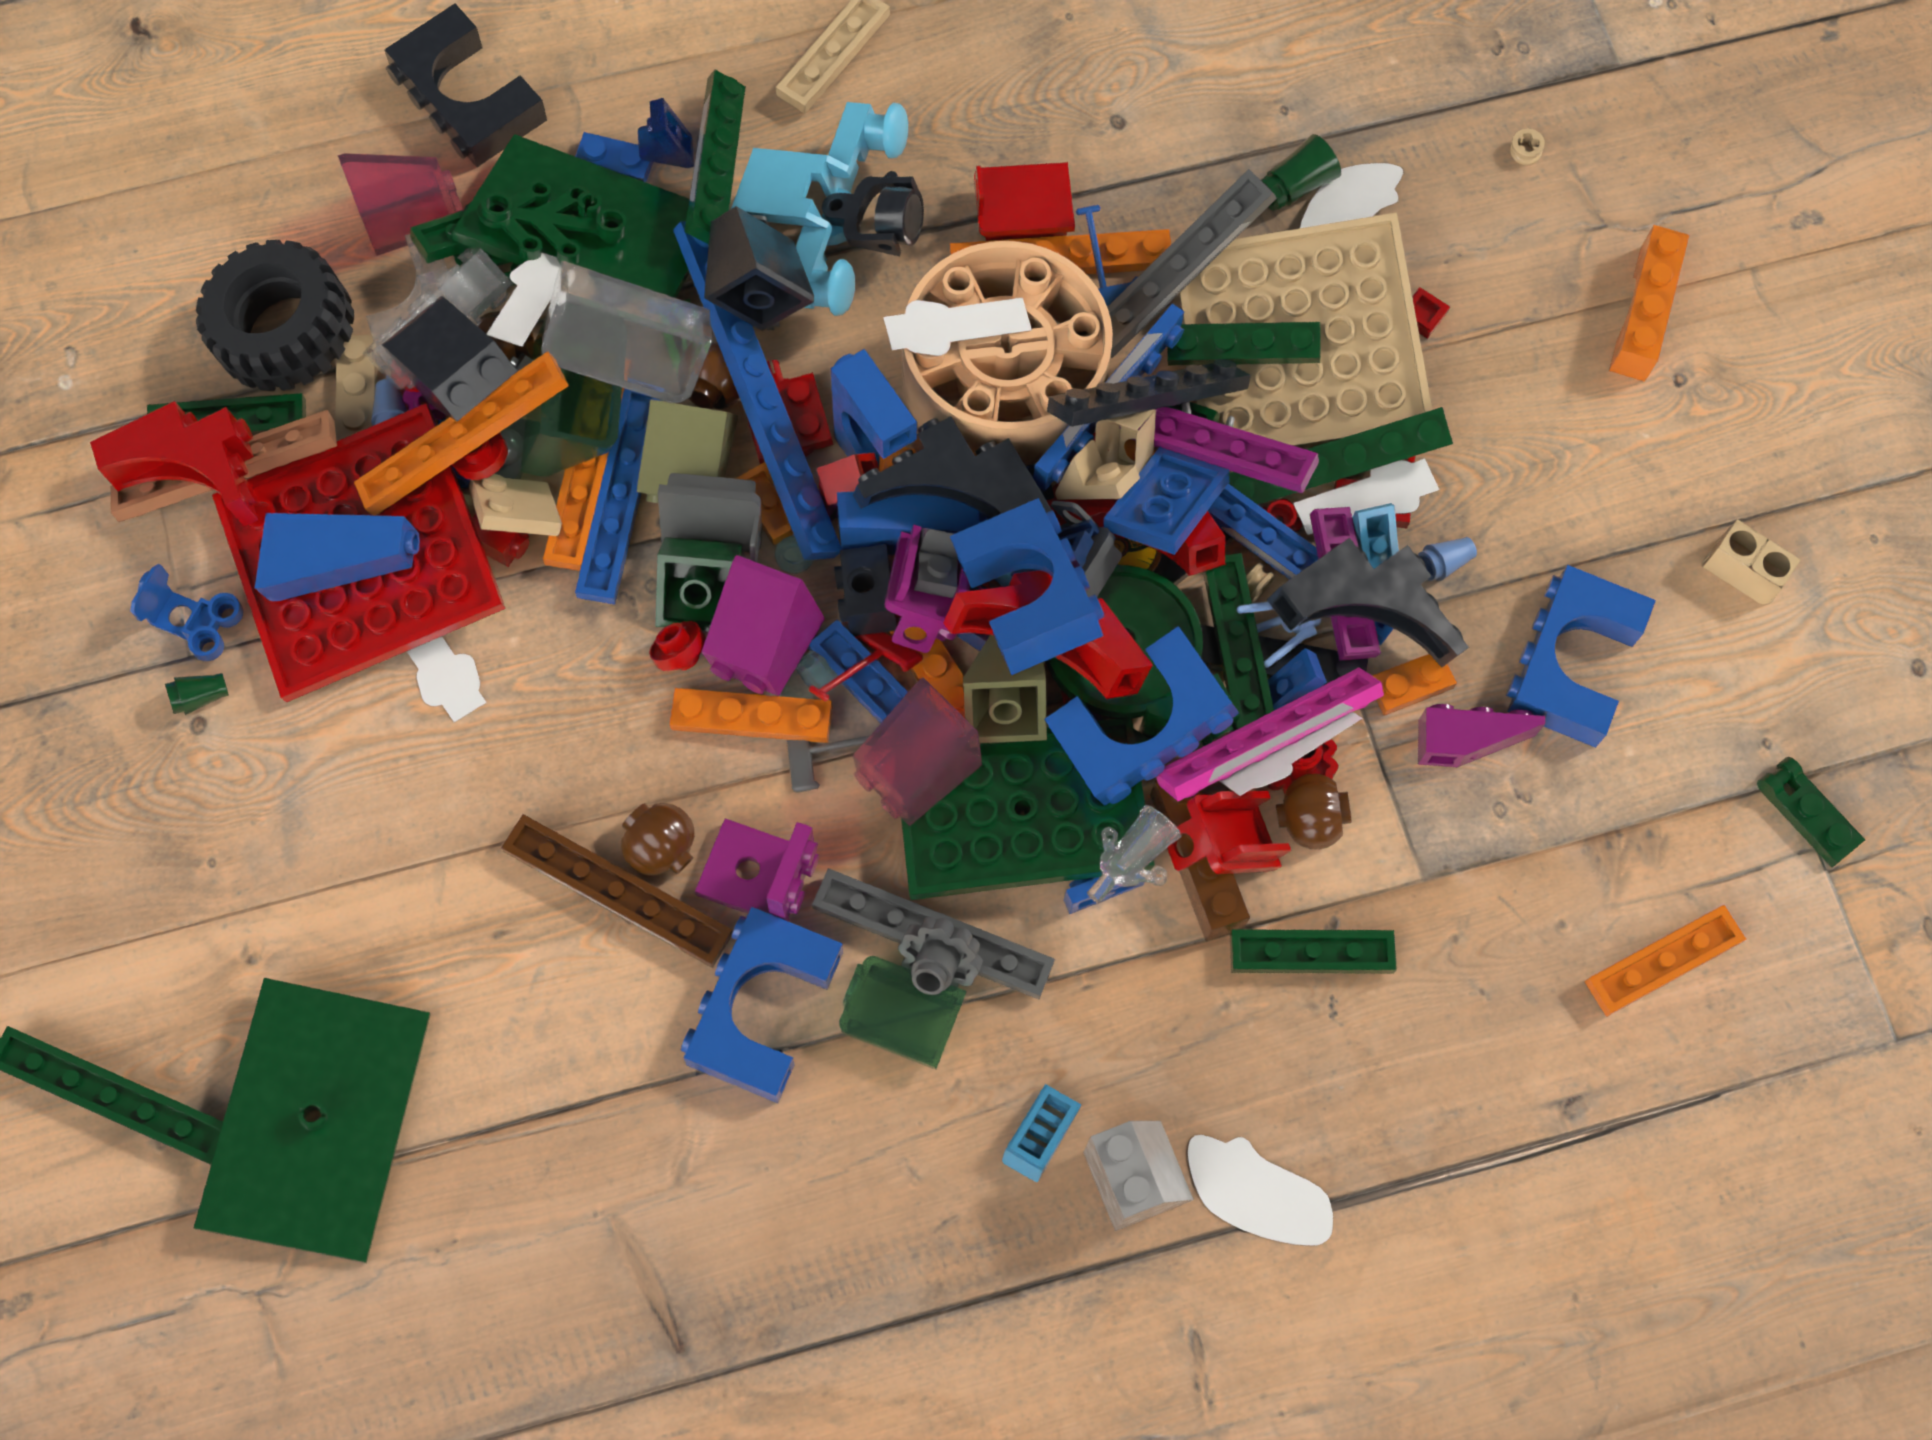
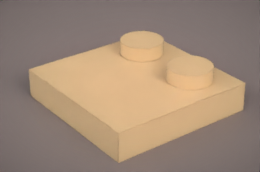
(515, 505)

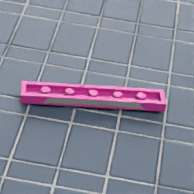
(1269, 734)

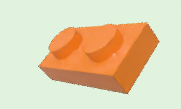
(773, 515)
(1413, 683)

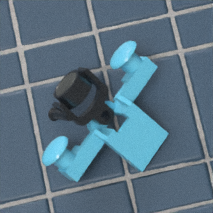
(778, 185)

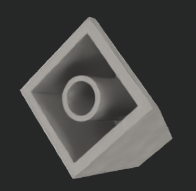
(1136, 1172)

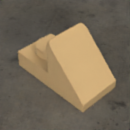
(1091, 479)

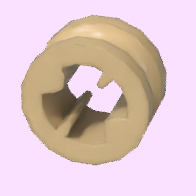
(1536, 142)
(1258, 581)

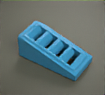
(1032, 1157)

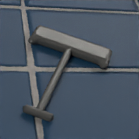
(801, 762)

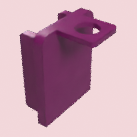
(916, 607)

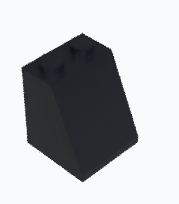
(754, 270)
(449, 359)

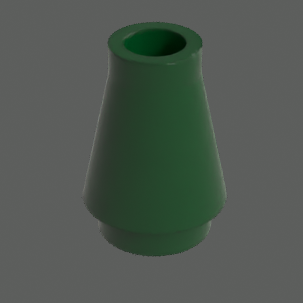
(194, 692)

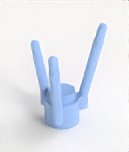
(1303, 631)

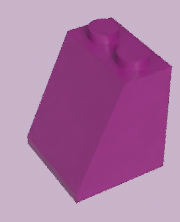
(761, 627)

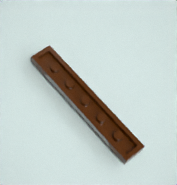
(617, 890)

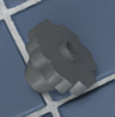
(940, 955)

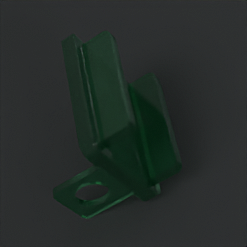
(895, 1016)

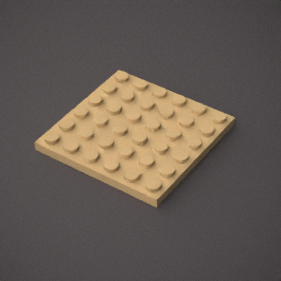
(1360, 292)

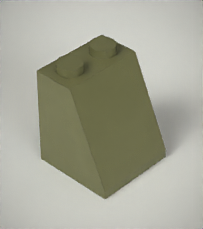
(684, 442)
(1004, 704)

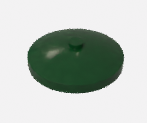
(1148, 610)

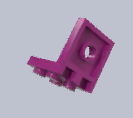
(781, 872)

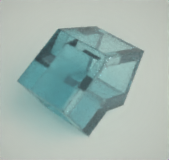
(815, 670)

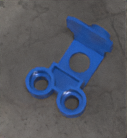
(156, 602)

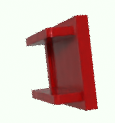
(1024, 201)
(1229, 834)

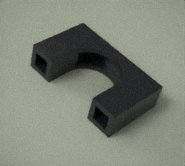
(476, 127)

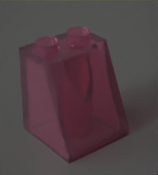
(398, 194)
(918, 753)

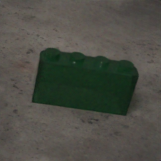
(570, 425)

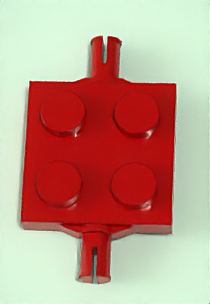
(804, 410)

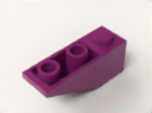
(1461, 736)

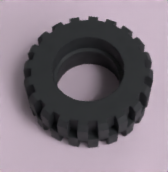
(252, 284)

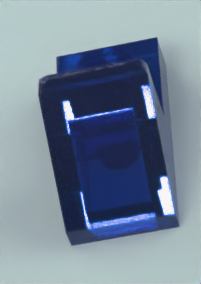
(665, 137)

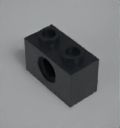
(862, 570)

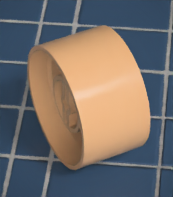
(1011, 372)

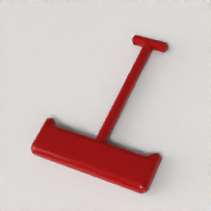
(883, 645)

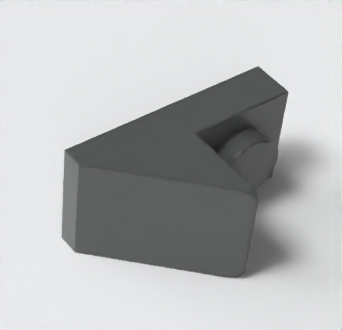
(935, 564)

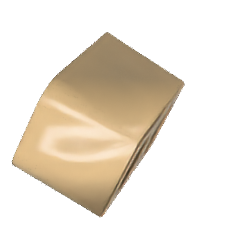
(1113, 438)
(1734, 567)

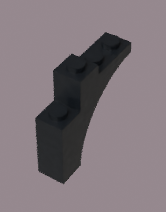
(948, 469)
(1389, 594)

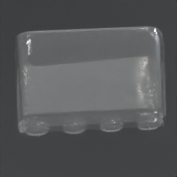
(626, 334)

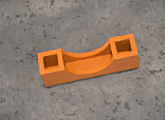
(1651, 304)

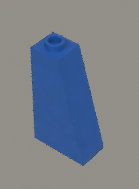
(885, 519)
(327, 551)

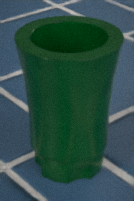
(1302, 171)

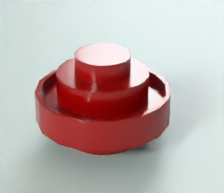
(483, 460)
(677, 646)

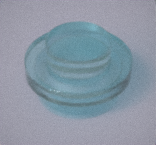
(790, 557)

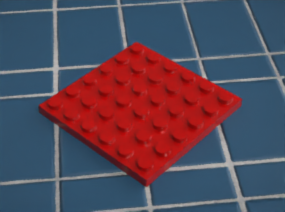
(367, 621)

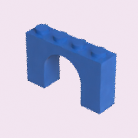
(867, 409)
(1575, 603)
(1057, 619)
(1197, 710)
(761, 946)

